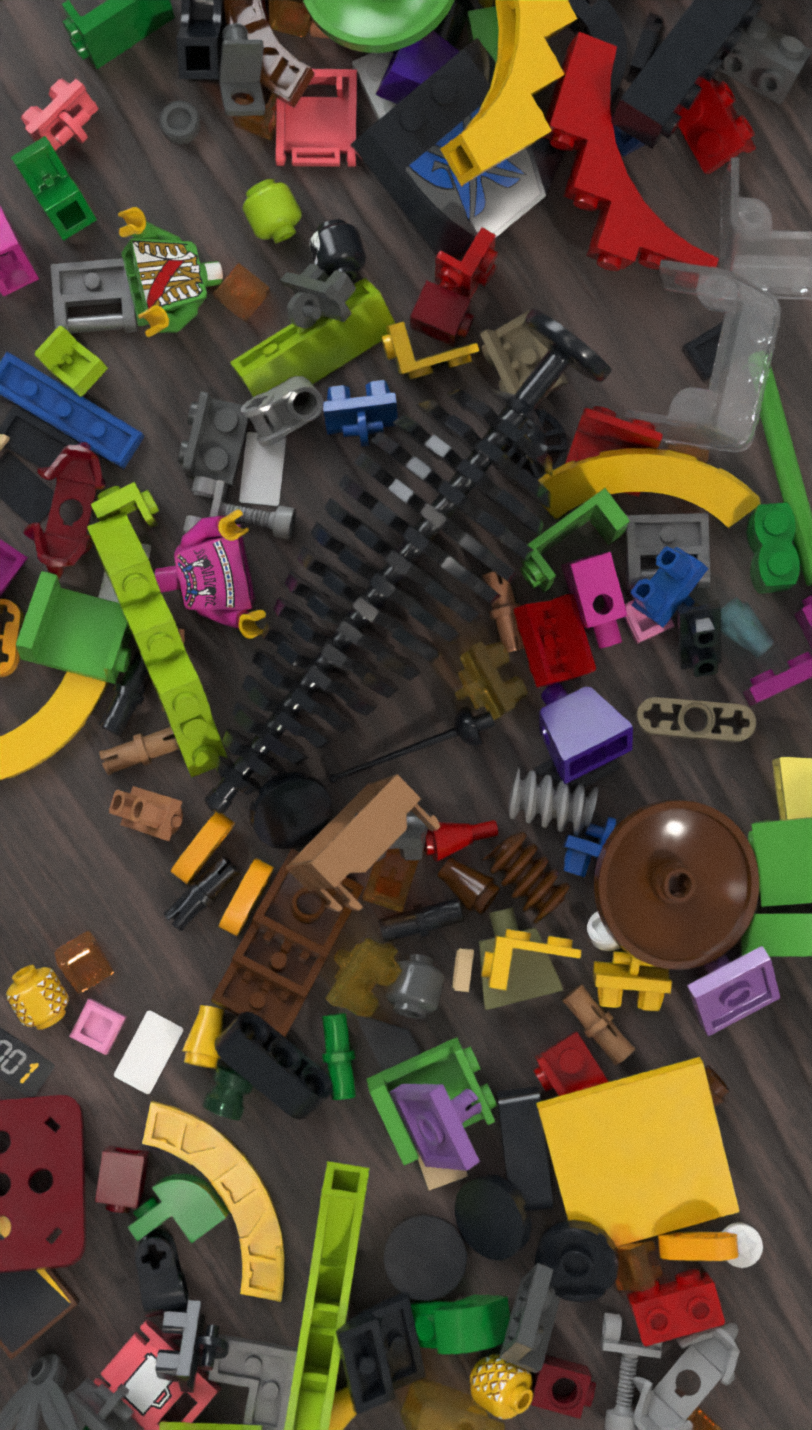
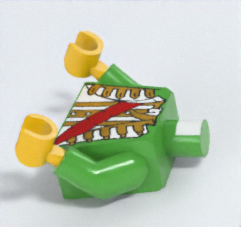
(164, 275)

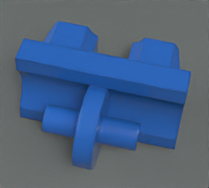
(360, 414)
(669, 586)
(580, 850)

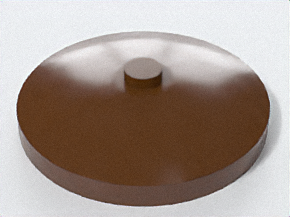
(676, 884)

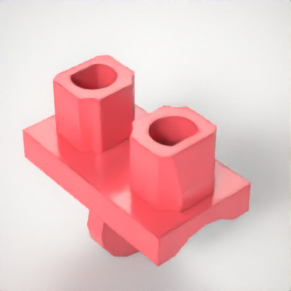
(63, 117)

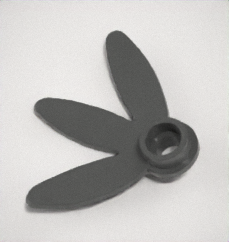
(41, 1394)

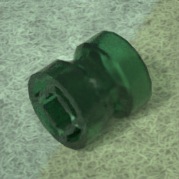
(227, 1096)

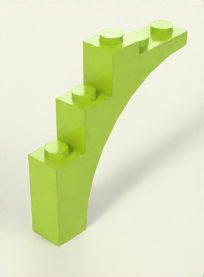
(158, 642)
(327, 1297)

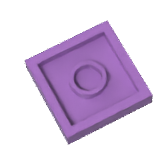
(733, 989)
(437, 1124)

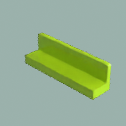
(316, 349)

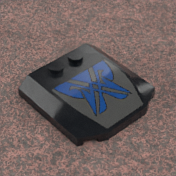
(408, 162)

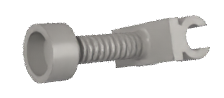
(280, 521)
(622, 1414)

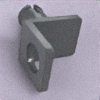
(241, 71)

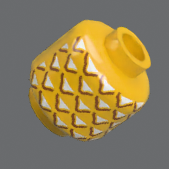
(37, 997)
(501, 1387)

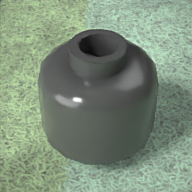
(416, 988)

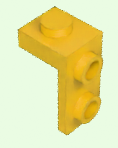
(398, 346)
(497, 964)

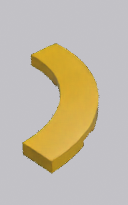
(653, 472)
(51, 726)
(237, 1185)

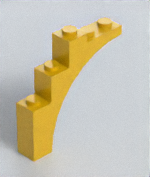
(524, 66)

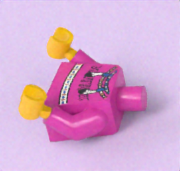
(215, 574)

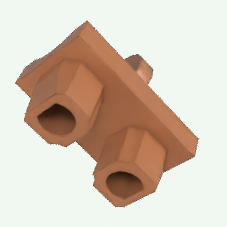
(148, 812)

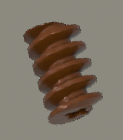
(528, 875)

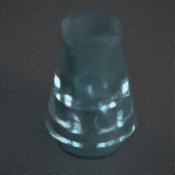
(744, 627)

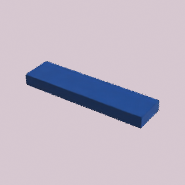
(67, 411)

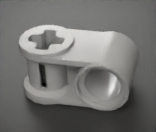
(279, 410)

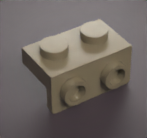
(515, 354)

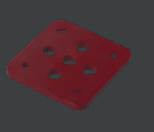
(63, 1206)

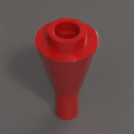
(456, 836)

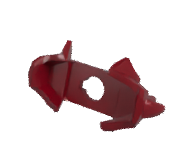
(77, 479)

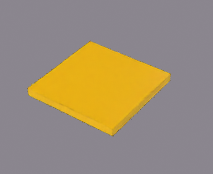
(640, 1153)

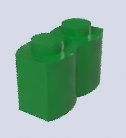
(770, 537)

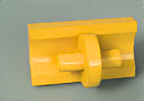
(630, 974)

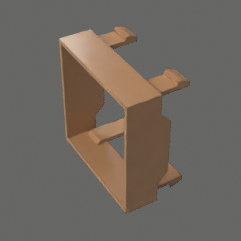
(357, 841)

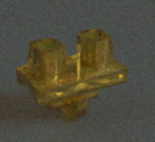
(484, 683)
(359, 973)

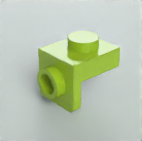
(70, 361)
(127, 499)

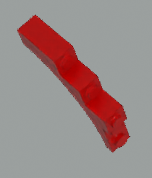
(598, 177)

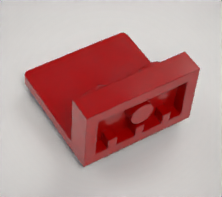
(602, 432)

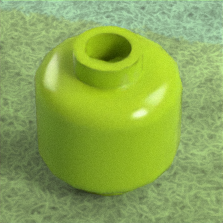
(271, 210)

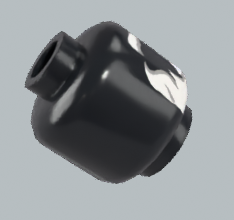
(338, 248)

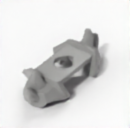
(711, 1356)

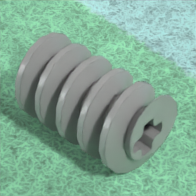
(552, 802)

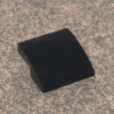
(380, 1352)

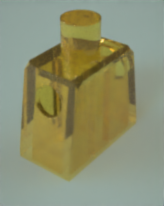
(443, 1408)

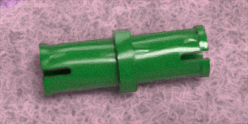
(339, 1056)

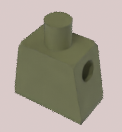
(529, 972)

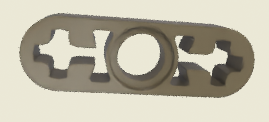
(725, 733)

